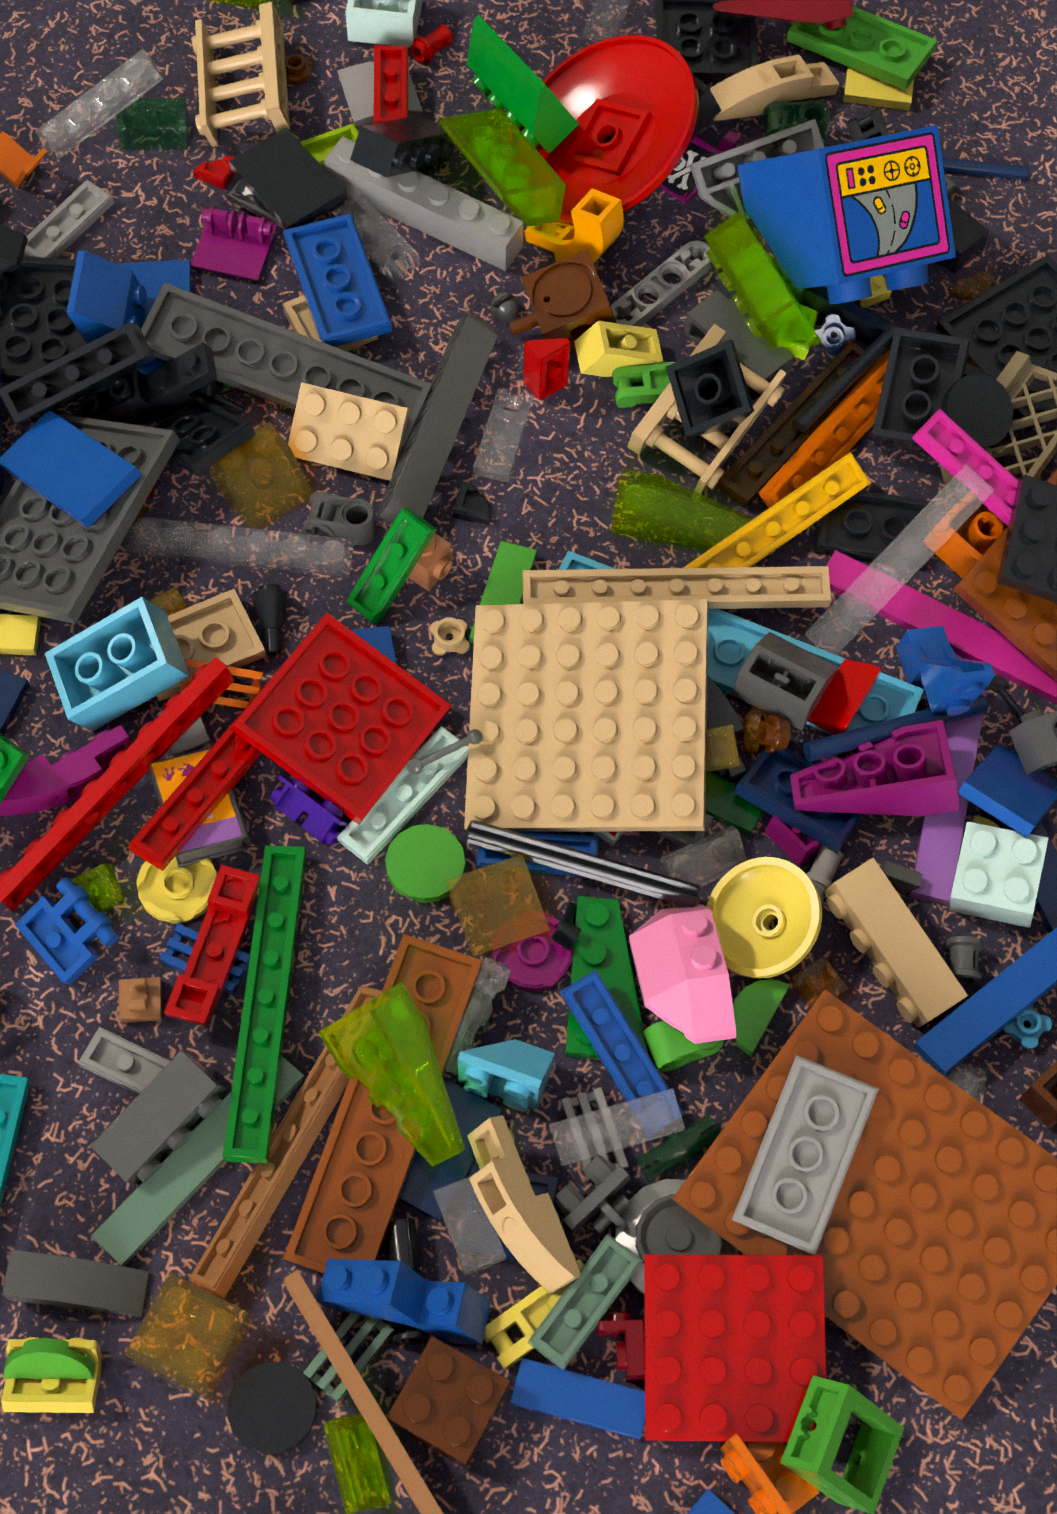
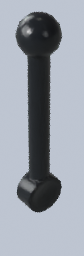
(998, 686)

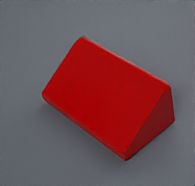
(546, 366)
(845, 696)

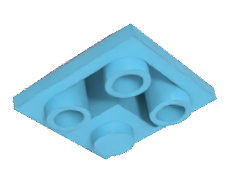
(507, 1071)

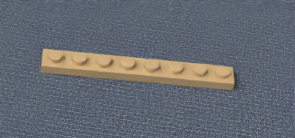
(720, 586)

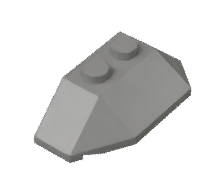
(719, 177)

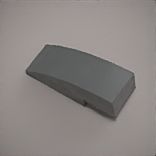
(75, 1283)

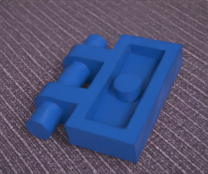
(56, 937)

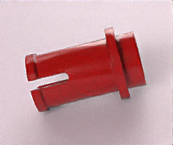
(426, 47)

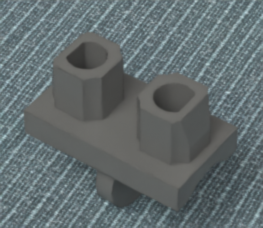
(580, 1209)

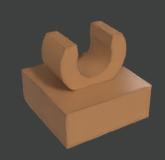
(140, 1000)

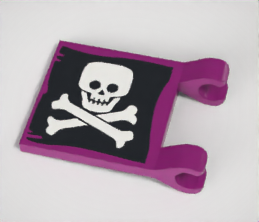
(681, 180)

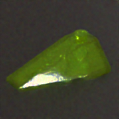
(668, 512)
(395, 1060)

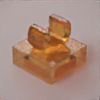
(815, 979)

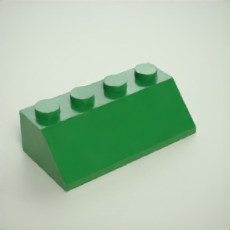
(517, 89)

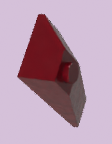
(813, 12)

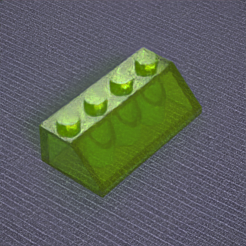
(508, 164)
(758, 285)

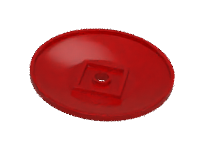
(629, 90)

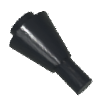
(270, 607)

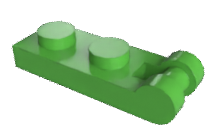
(653, 379)

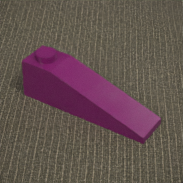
(894, 777)

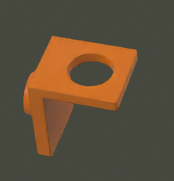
(16, 162)

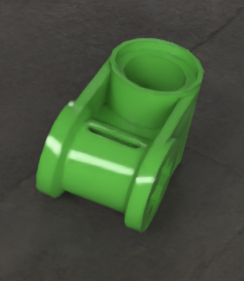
(672, 1049)

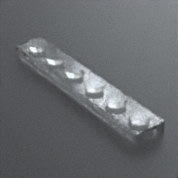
(241, 547)
(900, 561)

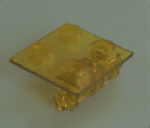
(497, 905)

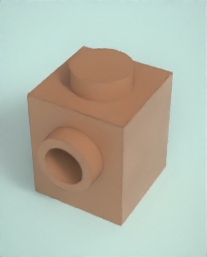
(433, 563)

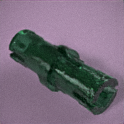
(678, 1148)

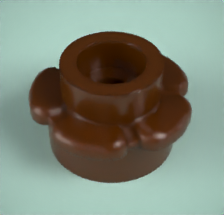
(297, 69)
(774, 733)

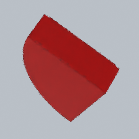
(215, 173)

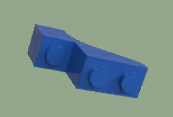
(948, 680)
(401, 1295)

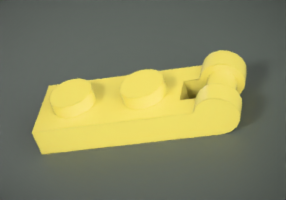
(527, 1316)

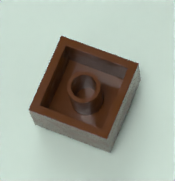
(448, 1402)

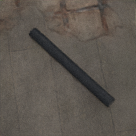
(845, 380)

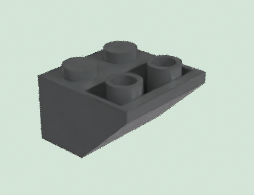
(784, 680)

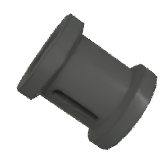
(965, 959)

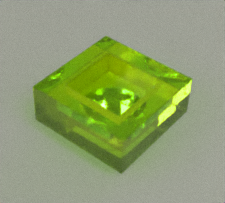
(101, 886)

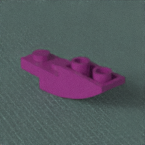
(50, 786)

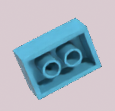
(116, 664)

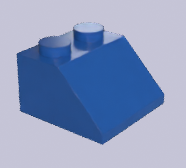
(103, 296)

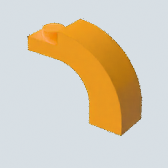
(596, 226)

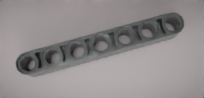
(439, 418)

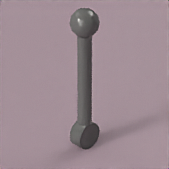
(416, 766)

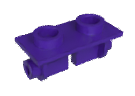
(323, 816)

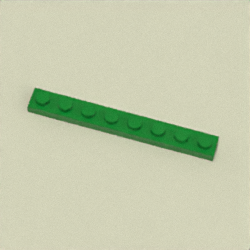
(265, 1006)

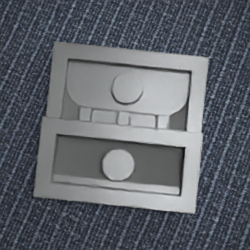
(359, 92)

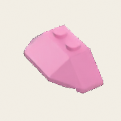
(685, 973)

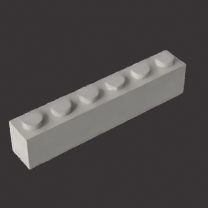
(431, 208)

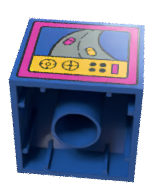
(854, 212)

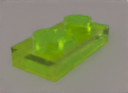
(356, 1464)

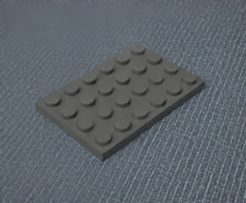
(52, 559)

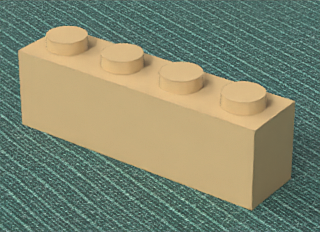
(894, 943)

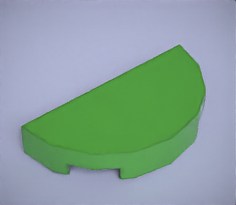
(755, 1010)
(48, 1360)

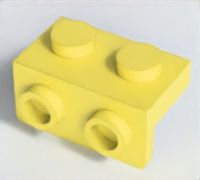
(53, 1394)

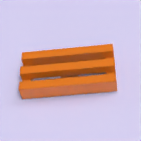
(253, 690)

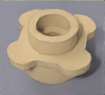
(446, 627)

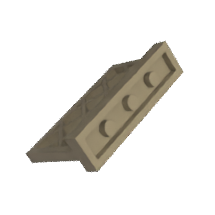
(1016, 379)

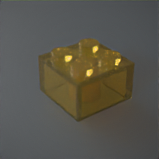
(189, 1337)

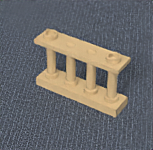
(271, 80)
(650, 432)

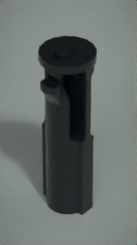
(403, 1247)

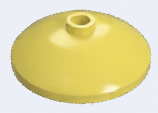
(747, 903)

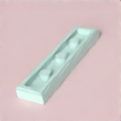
(403, 799)

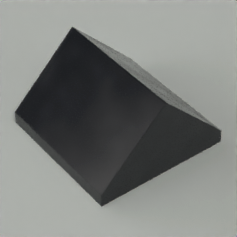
(710, 390)

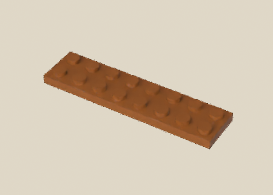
(365, 1153)

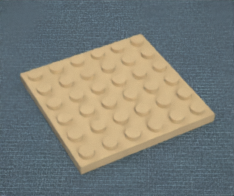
(589, 716)

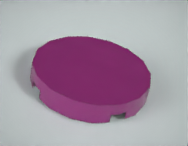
(533, 964)

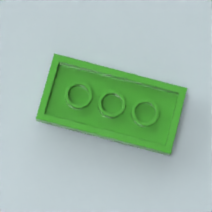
(869, 46)

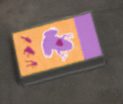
(222, 831)

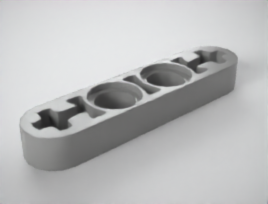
(657, 286)

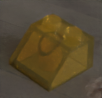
(261, 478)

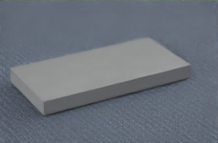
(805, 1154)

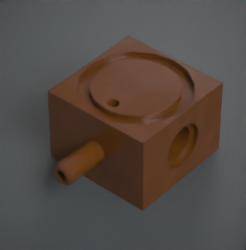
(565, 299)

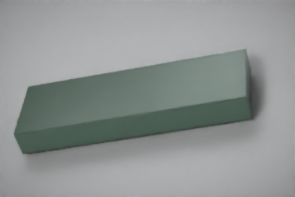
(585, 1302)

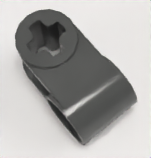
(337, 517)

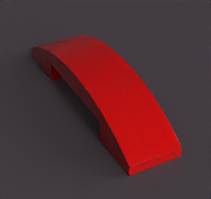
(215, 947)

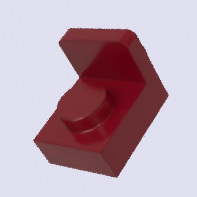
(630, 1352)

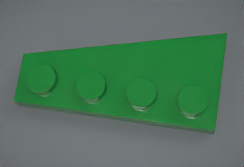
(602, 949)

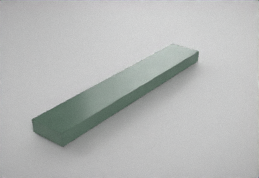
(176, 1180)

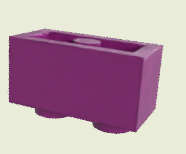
(792, 841)

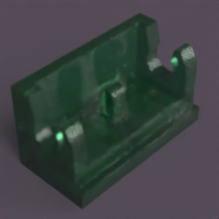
(154, 125)

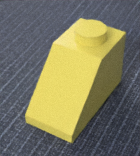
(616, 345)

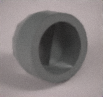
(507, 308)

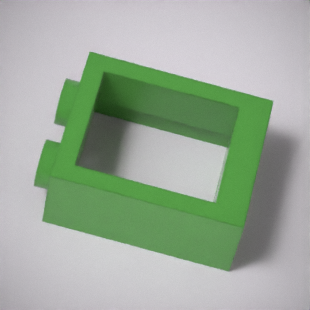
(813, 1452)

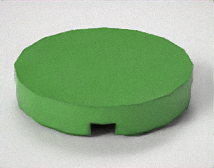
(422, 862)

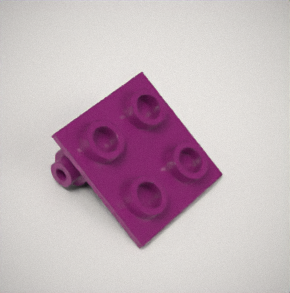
(233, 244)

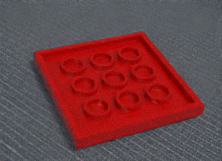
(341, 718)
(731, 1344)

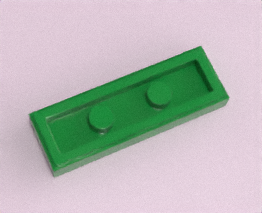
(391, 565)

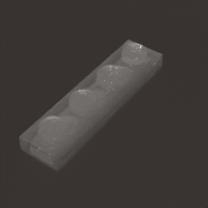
(99, 105)

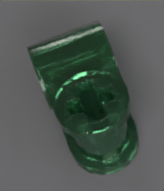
(795, 114)

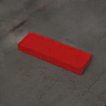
(390, 83)

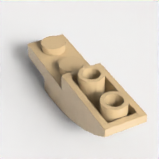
(769, 82)
(521, 1219)

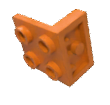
(770, 1482)

